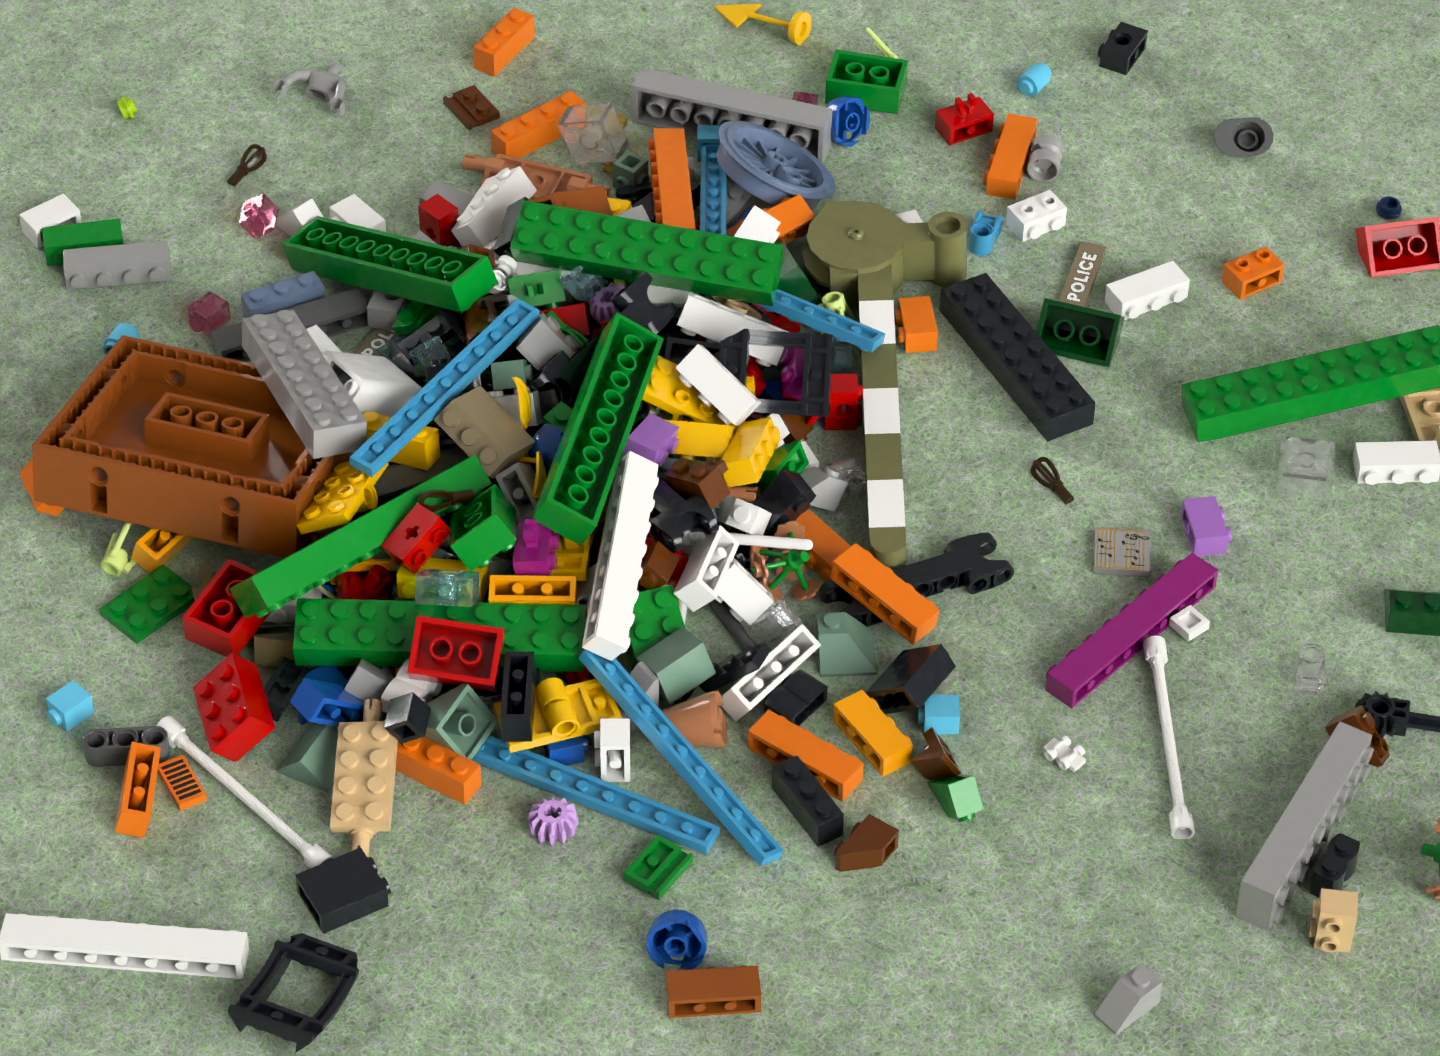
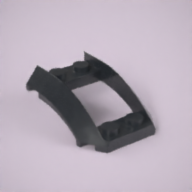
(445, 325)
(816, 370)
(288, 1024)

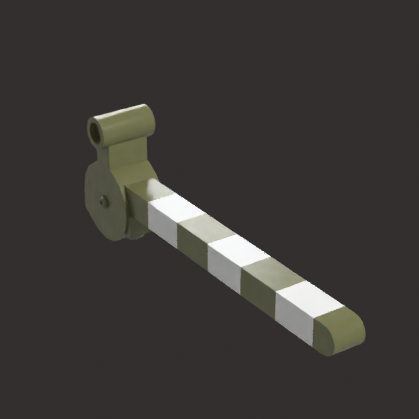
(867, 258)

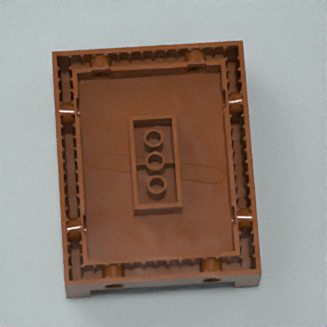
(181, 449)

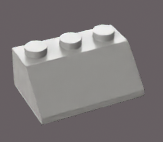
(544, 340)

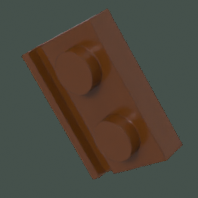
(471, 107)

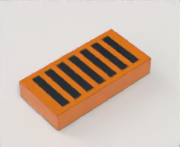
(181, 782)

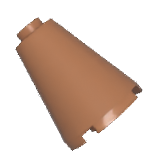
(700, 720)

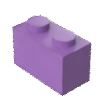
(653, 439)
(1205, 526)

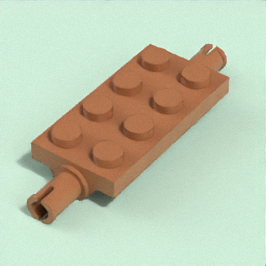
(544, 177)

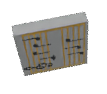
(1122, 552)

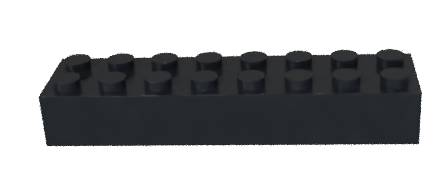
(1017, 357)

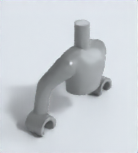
(320, 85)

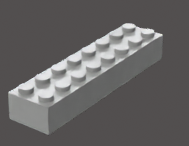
(686, 102)
(303, 384)
(1304, 827)

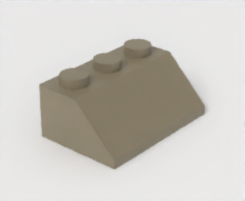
(485, 430)

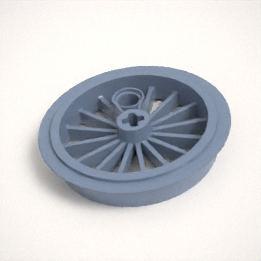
(771, 164)

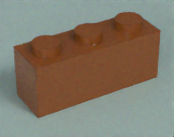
(713, 991)

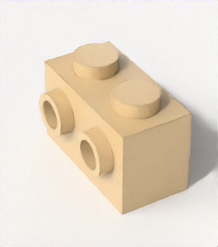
(1334, 920)

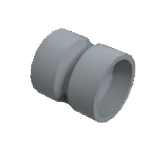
(1045, 158)

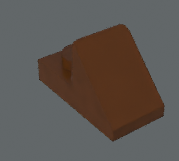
(936, 759)

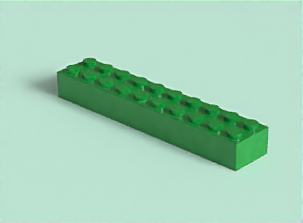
(632, 247)
(390, 263)
(1313, 384)
(598, 429)
(350, 543)
(383, 631)

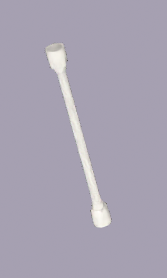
(1180, 820)
(312, 854)

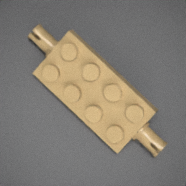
(1423, 414)
(364, 778)

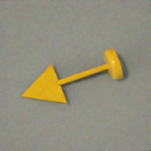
(798, 27)

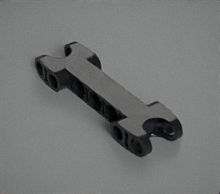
(569, 373)
(676, 517)
(958, 567)

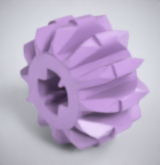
(601, 304)
(553, 820)

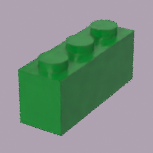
(79, 236)

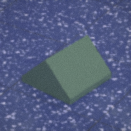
(679, 664)
(313, 758)

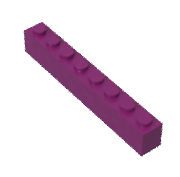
(1124, 634)

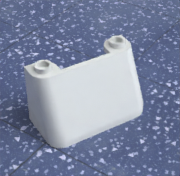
(374, 382)

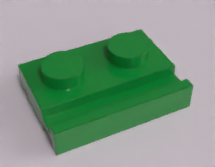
(413, 317)
(658, 867)

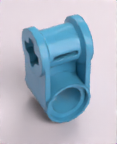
(984, 233)

